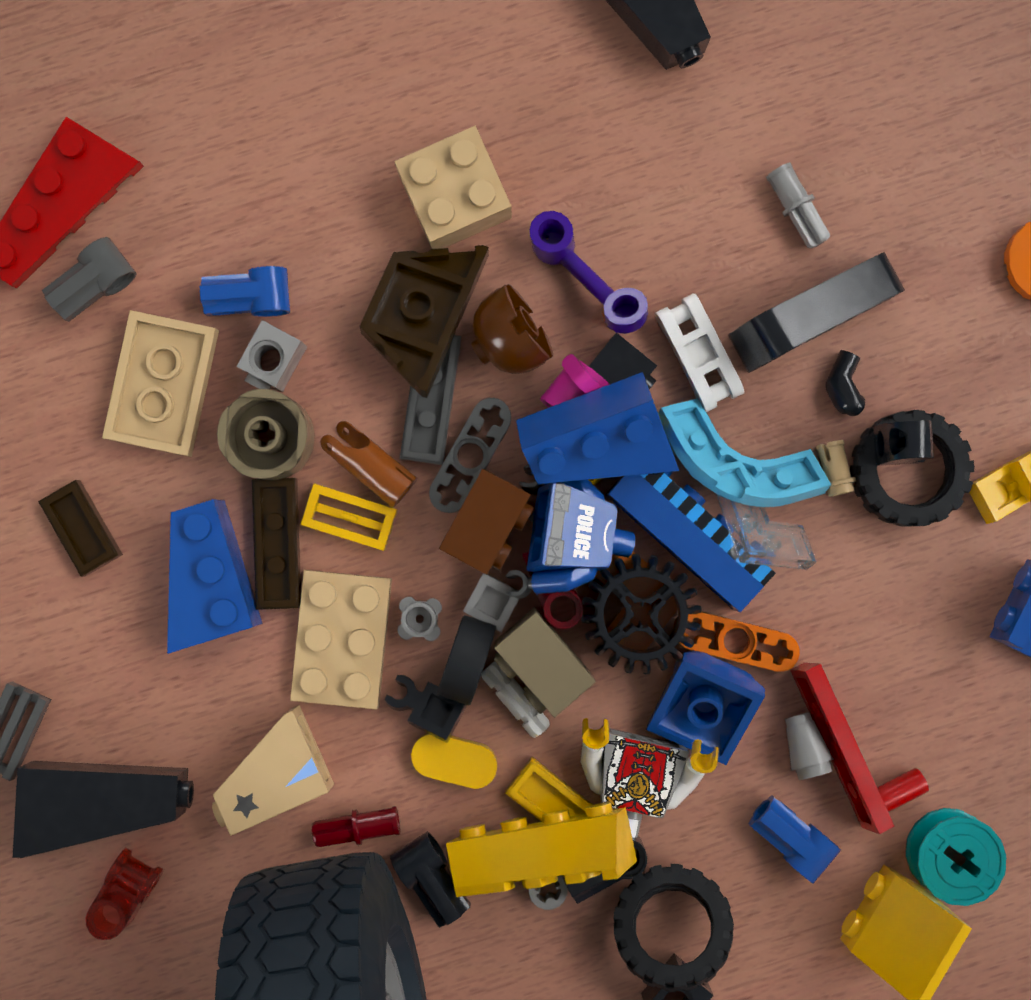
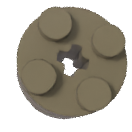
(250, 415)

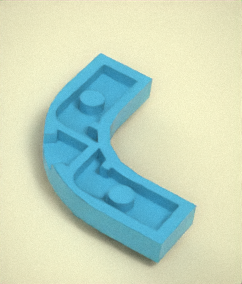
(733, 475)

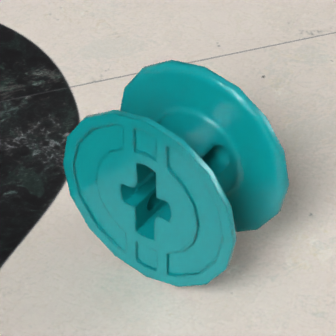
(944, 877)

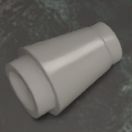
(807, 747)

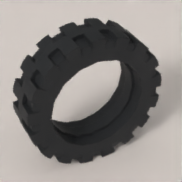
(948, 497)
(651, 971)

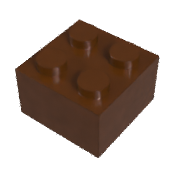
(486, 522)

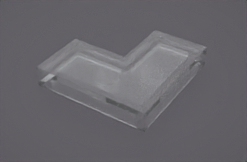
(766, 541)

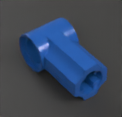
(258, 292)
(800, 843)

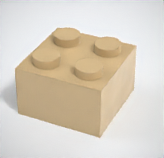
(454, 188)

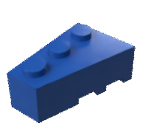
(598, 436)
(206, 578)

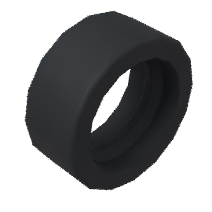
(466, 660)

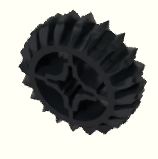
(666, 642)

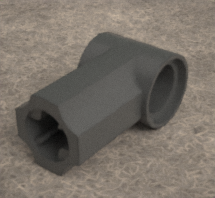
(98, 273)

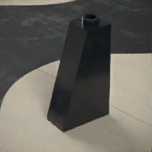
(667, 28)
(88, 802)

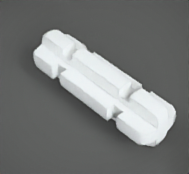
(513, 698)

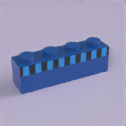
(690, 535)

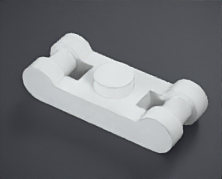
(700, 352)

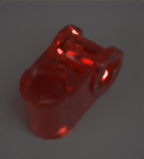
(125, 889)

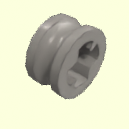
(550, 900)

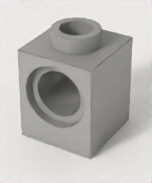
(265, 339)

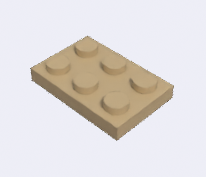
(160, 383)
(341, 639)

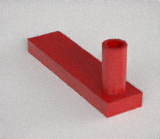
(867, 800)

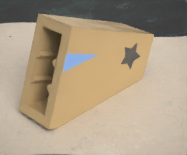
(274, 776)

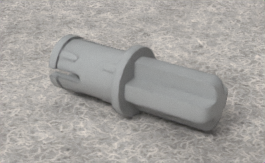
(798, 205)

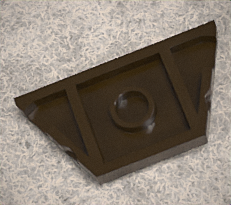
(421, 309)

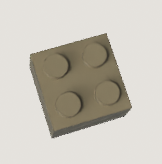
(543, 663)

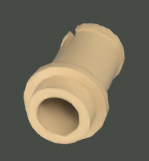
(836, 468)

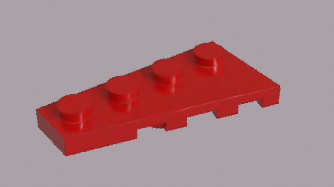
(60, 192)

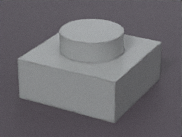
(491, 602)

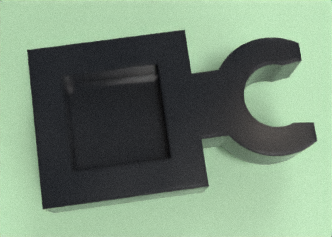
(429, 711)

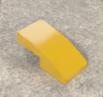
(1003, 489)

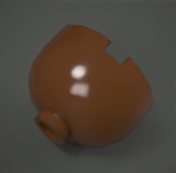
(508, 333)

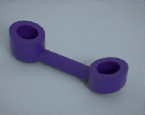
(623, 309)

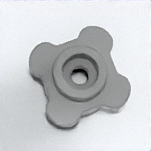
(410, 627)

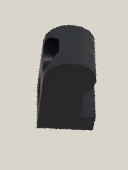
(903, 442)

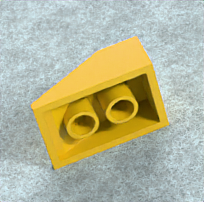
(904, 934)

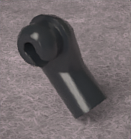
(841, 386)

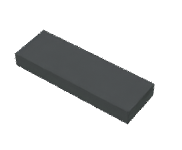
(429, 417)

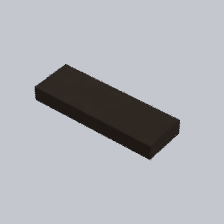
(276, 543)

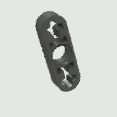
(477, 422)

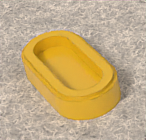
(454, 762)

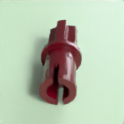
(356, 827)

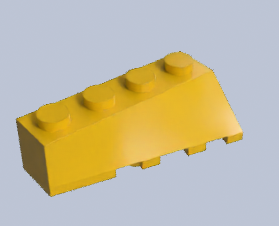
(542, 851)

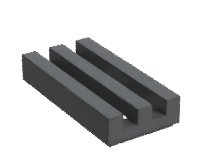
(26, 695)

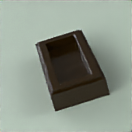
(80, 528)

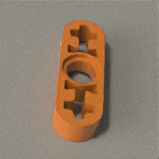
(769, 637)

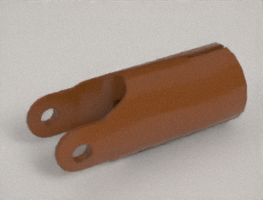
(369, 464)

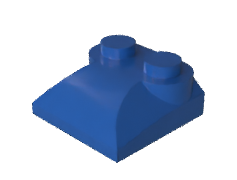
(707, 703)

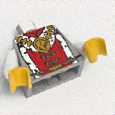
(641, 771)

